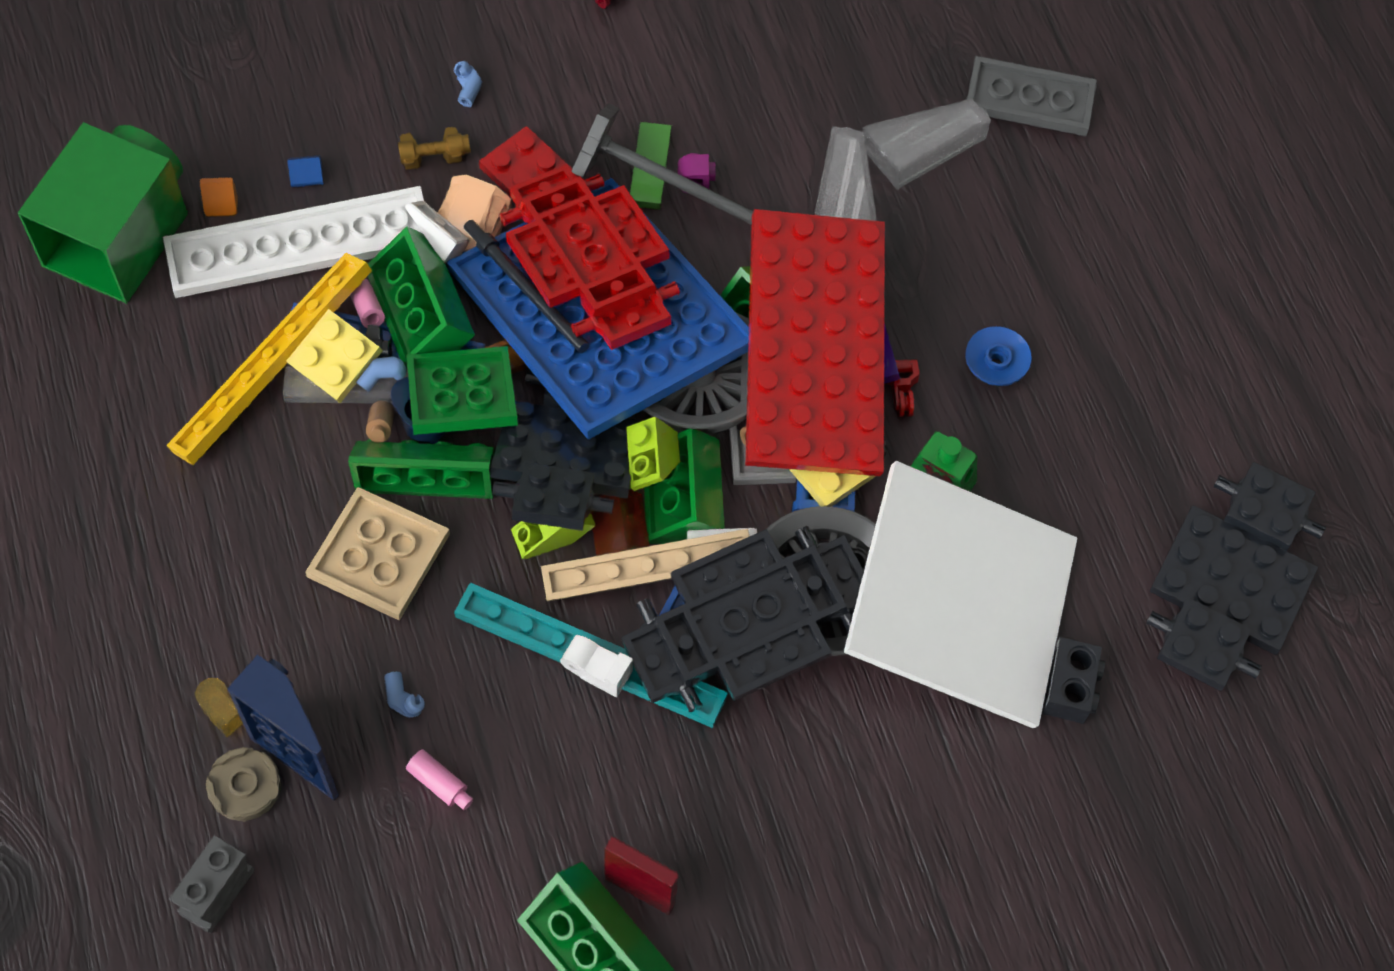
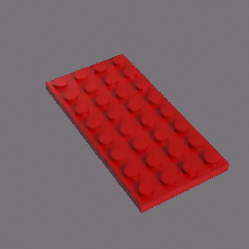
(816, 344)

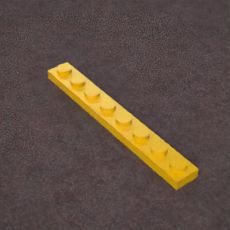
(267, 359)

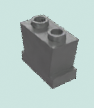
(212, 884)

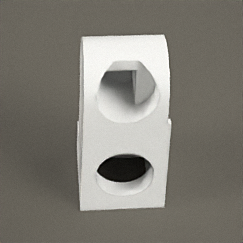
(597, 665)

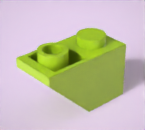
(651, 452)
(539, 539)

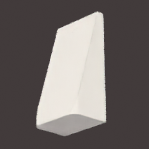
(441, 234)

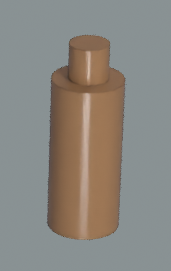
(380, 421)

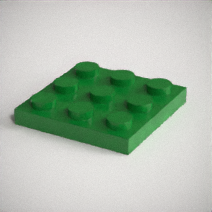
(461, 390)

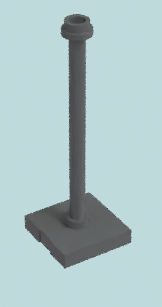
(600, 142)

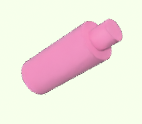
(367, 305)
(439, 780)

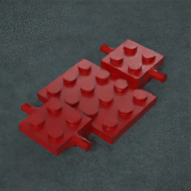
(590, 251)

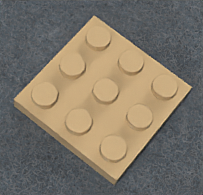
(378, 553)

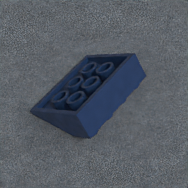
(278, 721)

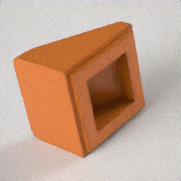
(219, 196)

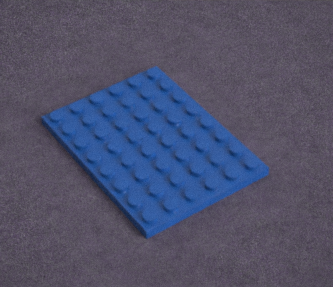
(604, 383)

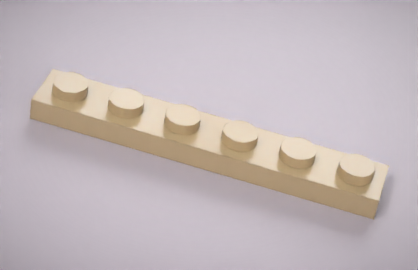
(630, 566)

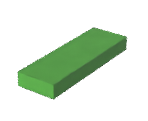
(654, 145)

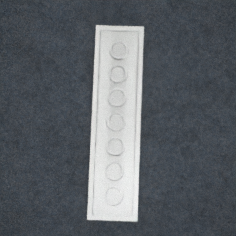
(286, 242)

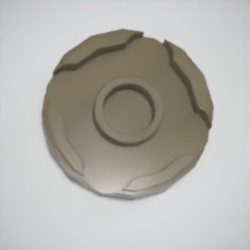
(243, 784)

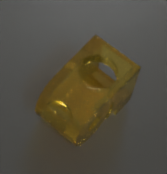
(218, 705)

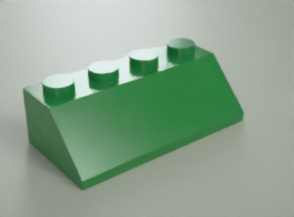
(418, 297)
(422, 469)
(586, 927)

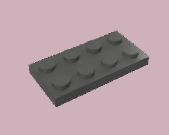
(1032, 95)

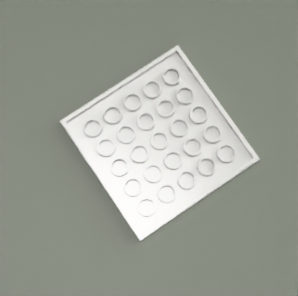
(962, 595)

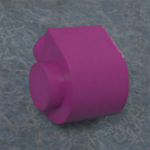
(697, 168)

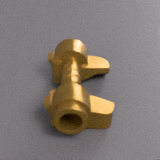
(452, 148)

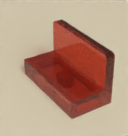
(623, 528)

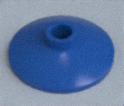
(1002, 345)

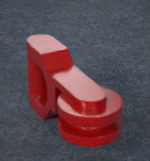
(903, 385)

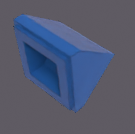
(305, 171)

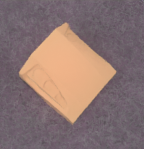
(477, 201)

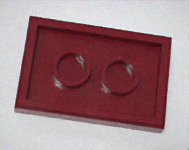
(640, 875)

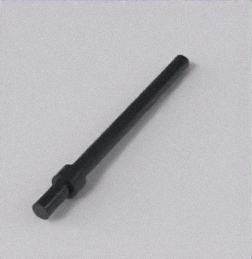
(490, 247)

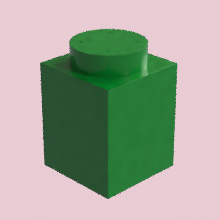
(106, 208)

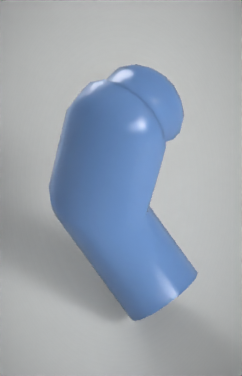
(469, 81)
(382, 368)
(399, 700)

